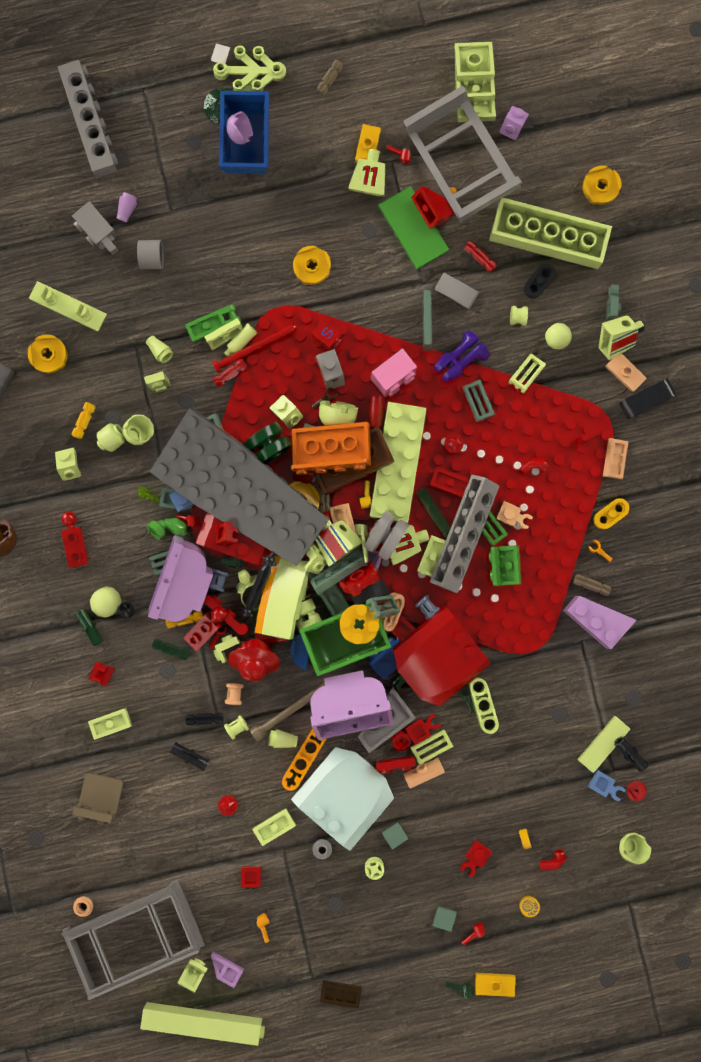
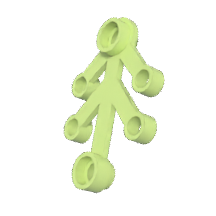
(252, 70)

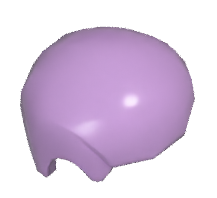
(239, 128)

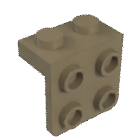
(99, 799)

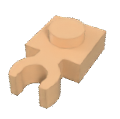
(511, 514)

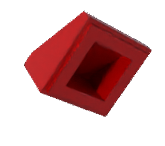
(304, 478)

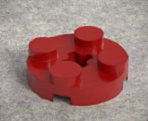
(360, 579)

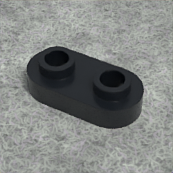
(539, 281)

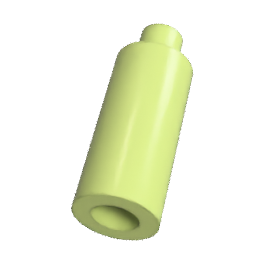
(240, 340)

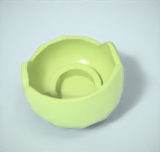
(138, 429)
(105, 601)
(634, 848)

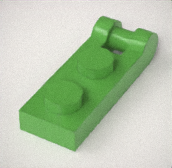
(207, 324)

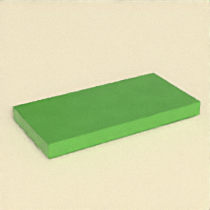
(411, 230)

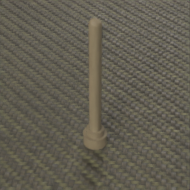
(259, 731)

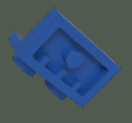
(384, 661)

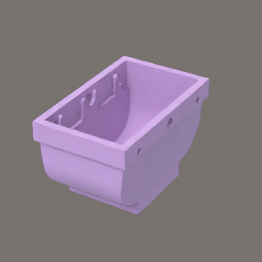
(181, 582)
(348, 702)

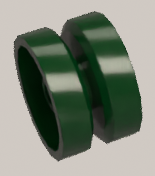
(268, 444)

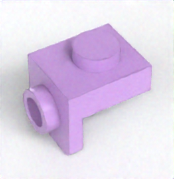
(513, 122)

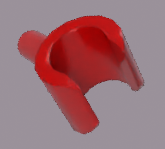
(404, 154)
(191, 520)
(216, 637)
(479, 931)

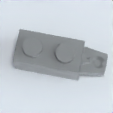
(96, 228)

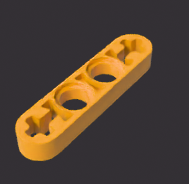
(302, 754)

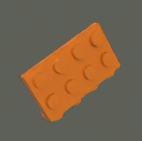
(331, 448)

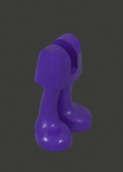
(449, 360)

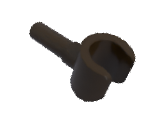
(324, 398)

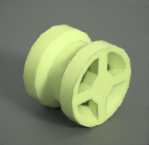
(519, 315)
(376, 871)

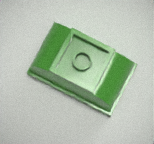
(331, 650)

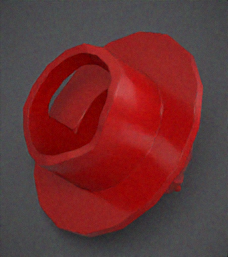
(254, 660)

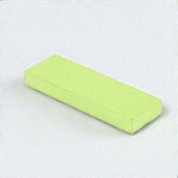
(603, 744)

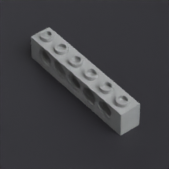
(71, 74)
(464, 533)

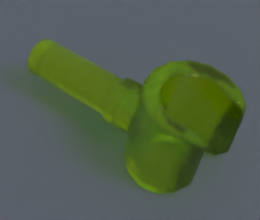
(143, 493)

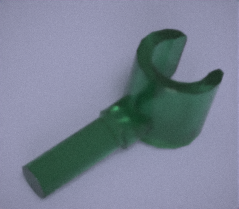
(467, 700)
(466, 988)

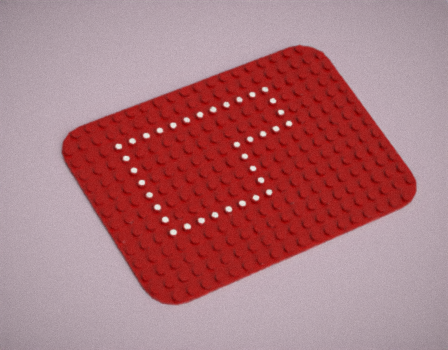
(523, 427)

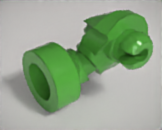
(158, 528)

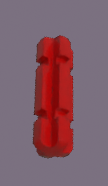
(480, 256)
(230, 372)

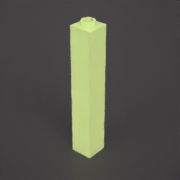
(202, 1023)

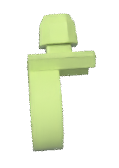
(245, 582)

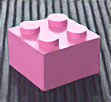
(393, 373)

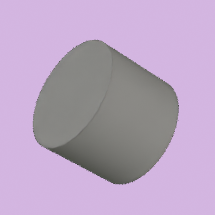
(150, 254)

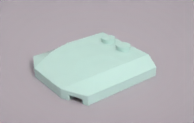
(344, 796)

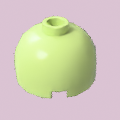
(337, 413)

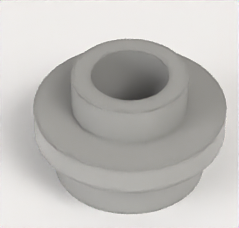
(322, 843)

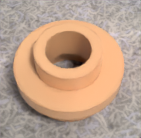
(77, 906)

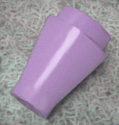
(126, 206)

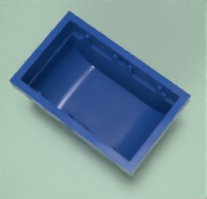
(253, 155)

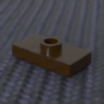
(340, 994)

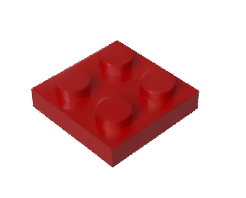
(351, 495)

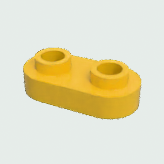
(611, 514)

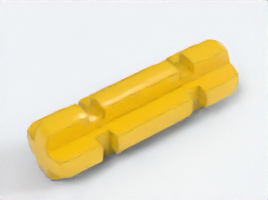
(83, 420)
(195, 616)

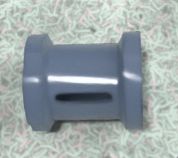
(218, 580)
(427, 607)

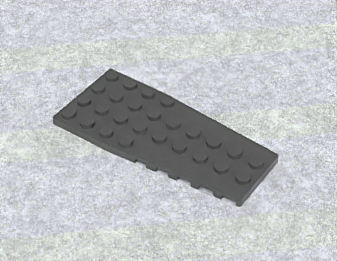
(238, 488)

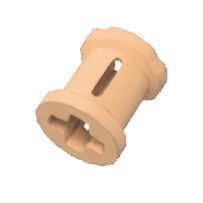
(234, 694)

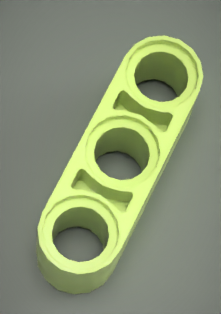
(489, 713)

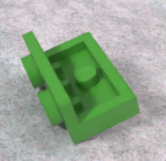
(505, 565)

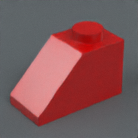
(432, 207)

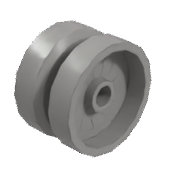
(386, 535)

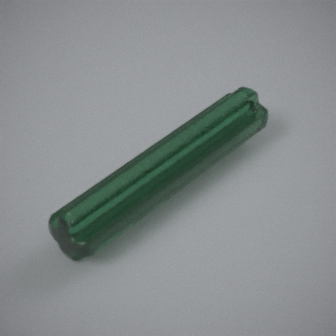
(434, 512)

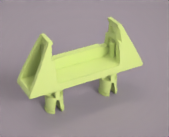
(67, 306)

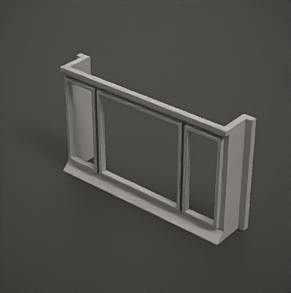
(436, 112)
(187, 920)

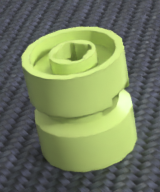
(307, 607)

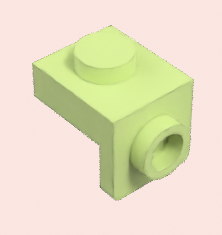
(286, 411)
(67, 464)
(316, 560)
(227, 642)
(192, 974)

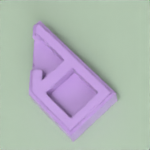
(226, 970)

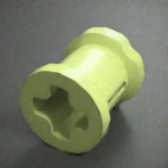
(236, 727)

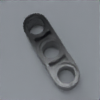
(647, 398)

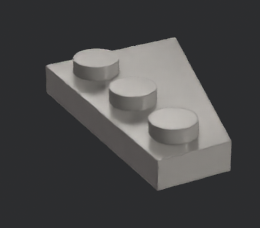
(402, 717)

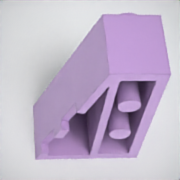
(599, 621)

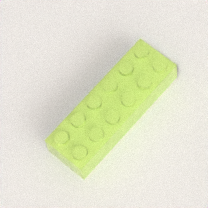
(550, 233)
(396, 481)

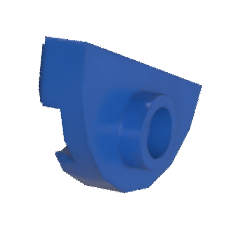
(299, 652)

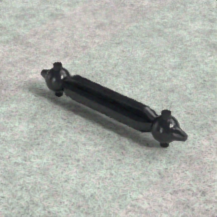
(258, 587)

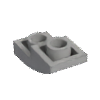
(456, 291)

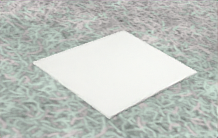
(220, 53)

